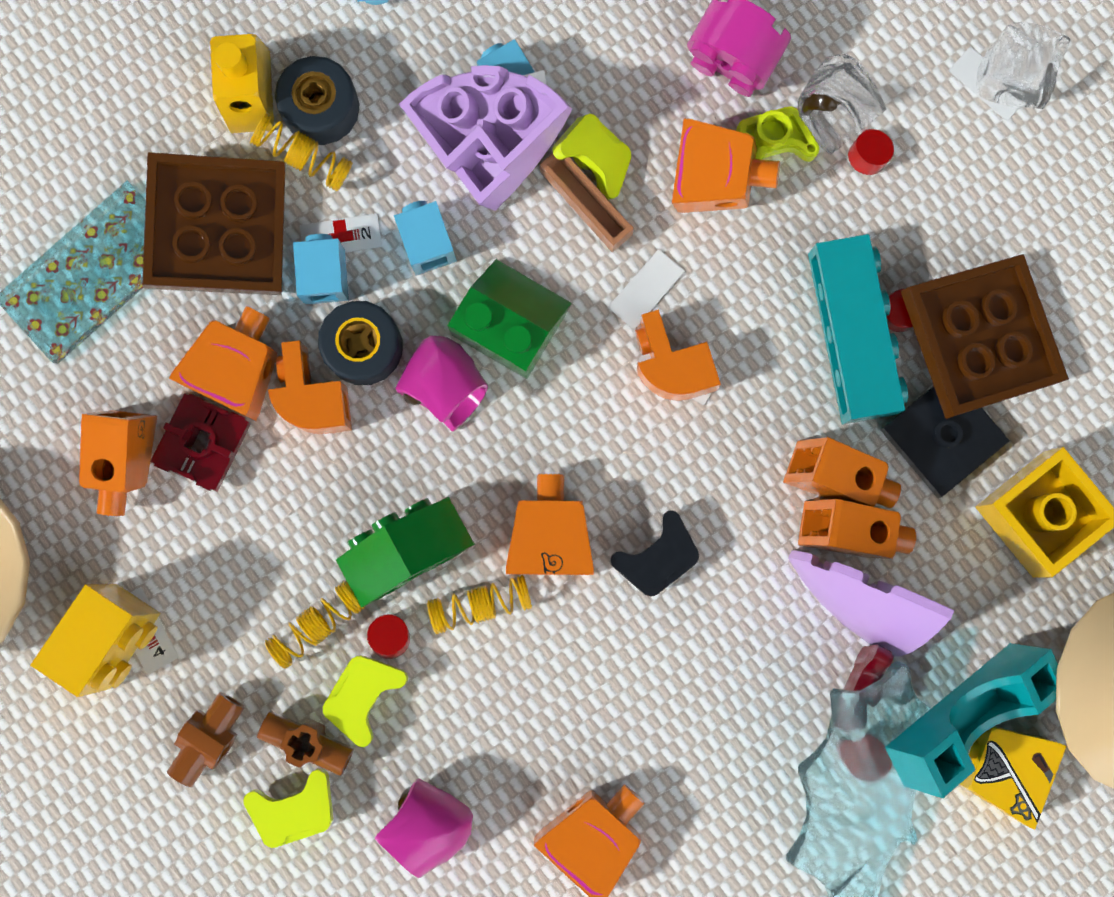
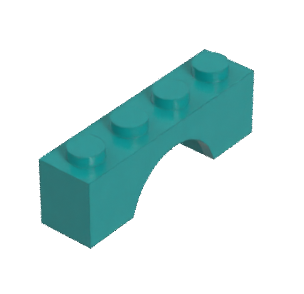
(935, 748)

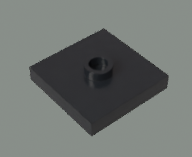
(943, 448)

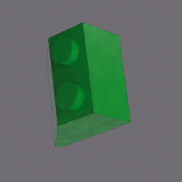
(508, 318)

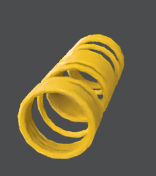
(300, 152)
(480, 605)
(313, 626)

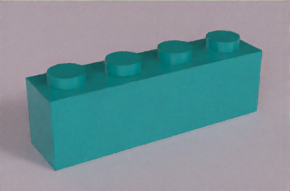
(857, 329)

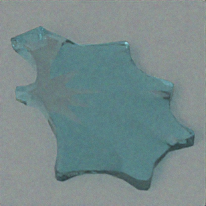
(853, 791)

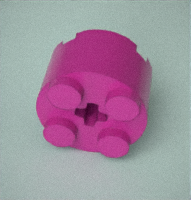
(738, 43)

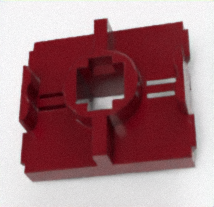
(191, 417)

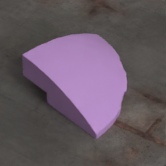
(488, 127)
(874, 612)

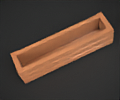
(587, 201)

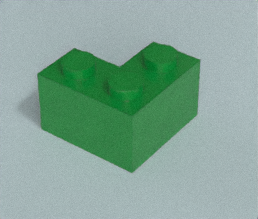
(403, 549)

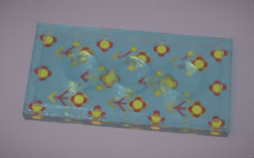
(82, 276)

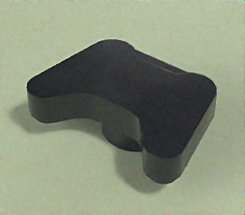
(662, 561)

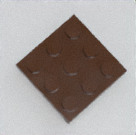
(214, 224)
(984, 335)

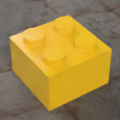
(1048, 513)
(96, 639)

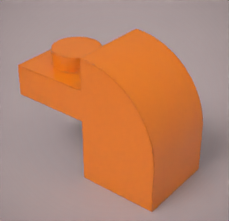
(673, 374)
(308, 406)

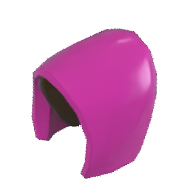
(443, 381)
(426, 828)

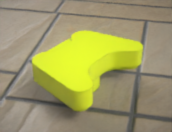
(779, 133)
(595, 150)
(357, 693)
(293, 816)

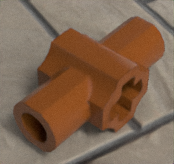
(284, 733)
(205, 739)

